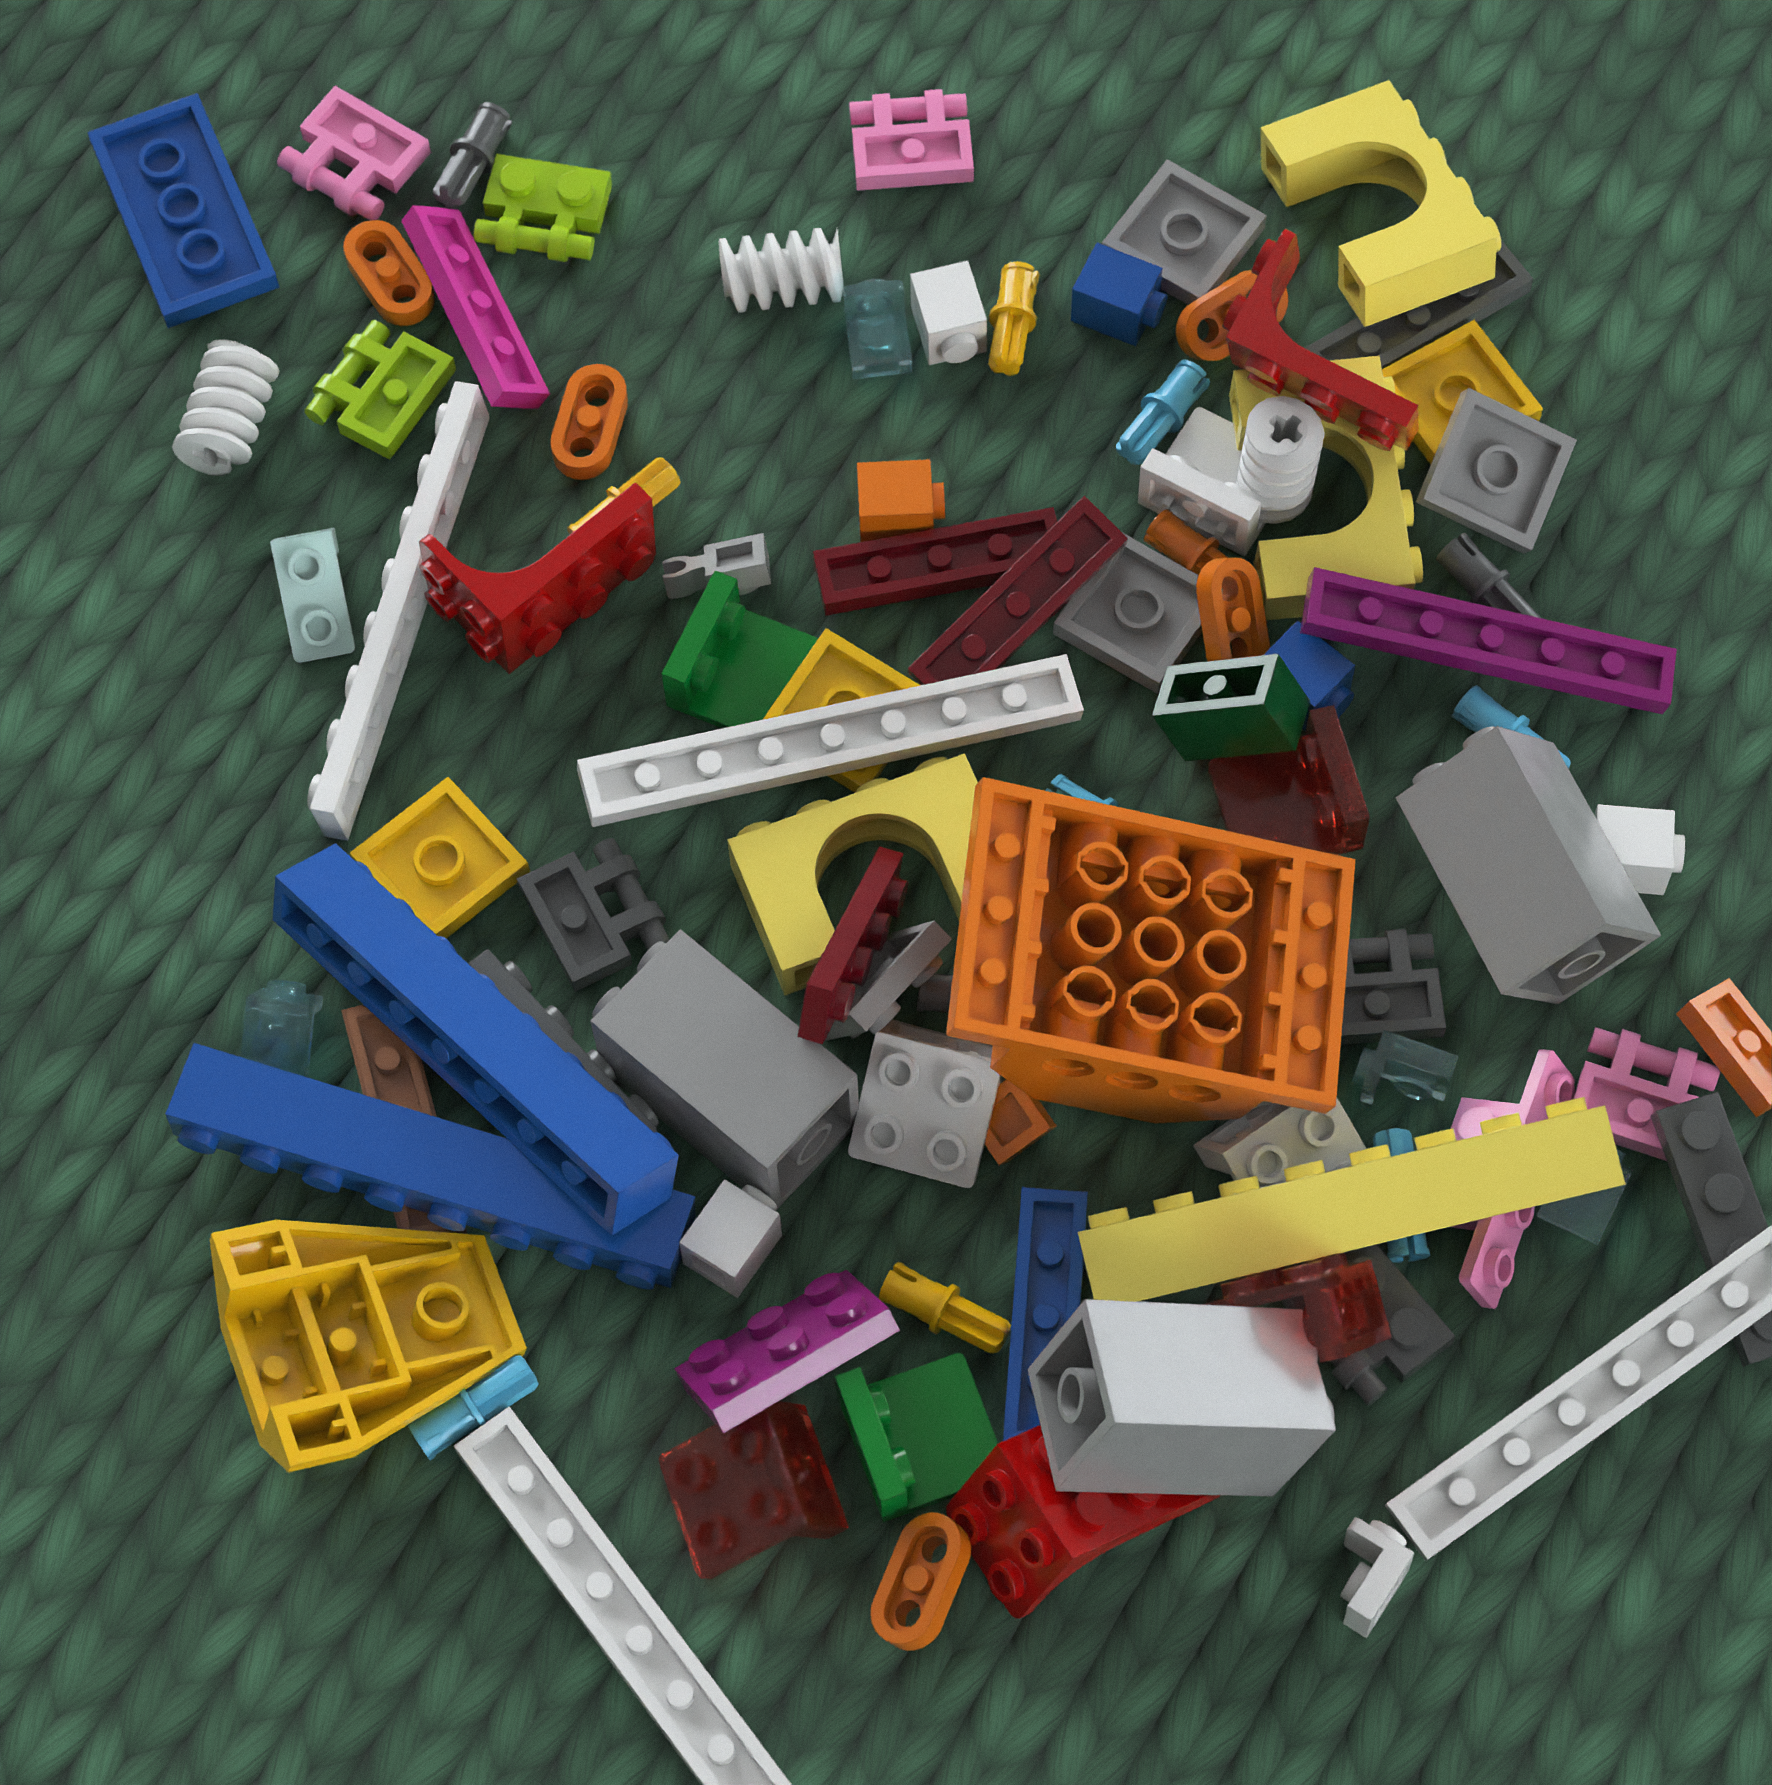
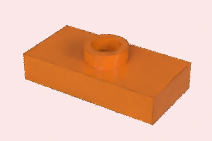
(1734, 1041)

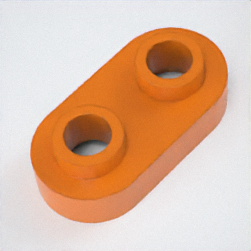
(390, 277)
(1213, 309)
(589, 426)
(1235, 614)
(917, 1582)

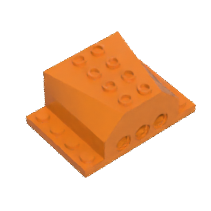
(1149, 959)

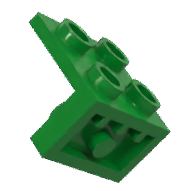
(731, 659)
(916, 1432)

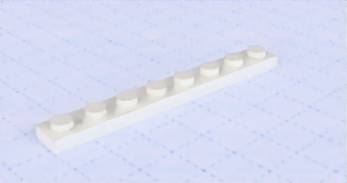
(394, 627)
(828, 740)
(1587, 1399)
(615, 1606)

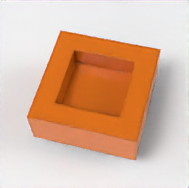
(1015, 1123)

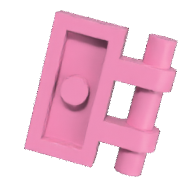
(362, 139)
(911, 152)
(1633, 1099)

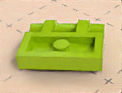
(546, 195)
(393, 396)

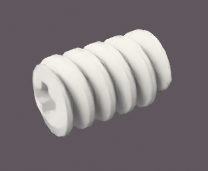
(781, 269)
(225, 407)
(1281, 457)

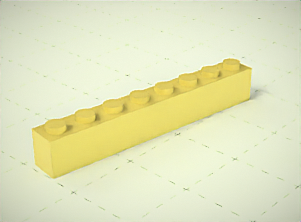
(1351, 1206)

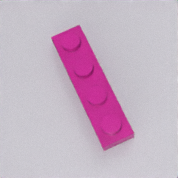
(475, 307)

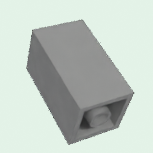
(1526, 865)
(725, 1068)
(1179, 1399)

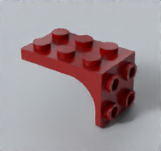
(1279, 363)
(527, 609)
(1036, 1536)

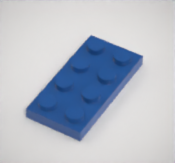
(183, 210)

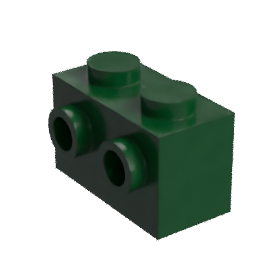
(1231, 707)

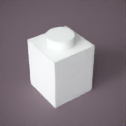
(948, 313)
(1644, 844)
(732, 1236)

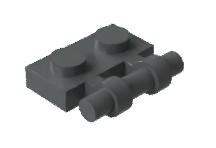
(575, 920)
(1396, 1000)
(1413, 1324)

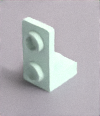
(313, 595)

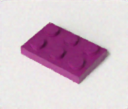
(785, 1349)

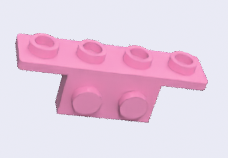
(1496, 1238)

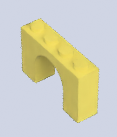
(1380, 141)
(1371, 545)
(784, 860)

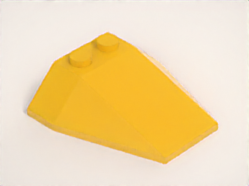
(355, 1329)

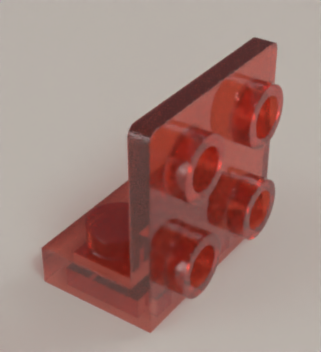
(1297, 795)
(1340, 1299)
(751, 1488)

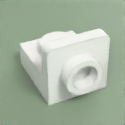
(1373, 1587)

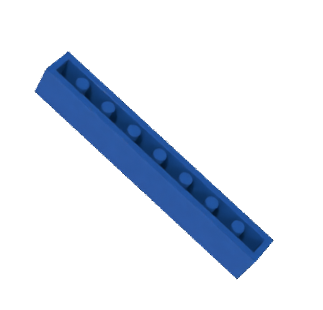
(475, 1038)
(410, 1161)

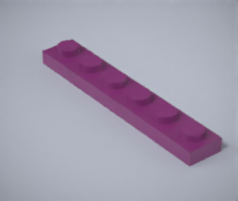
(1488, 641)

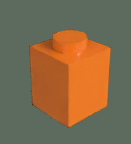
(897, 498)

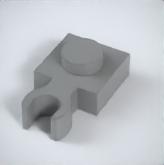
(739, 558)

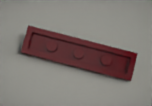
(925, 561)
(1023, 597)
(852, 946)

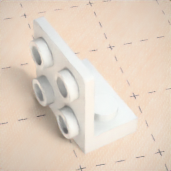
(1200, 484)
(925, 1104)
(1277, 1139)

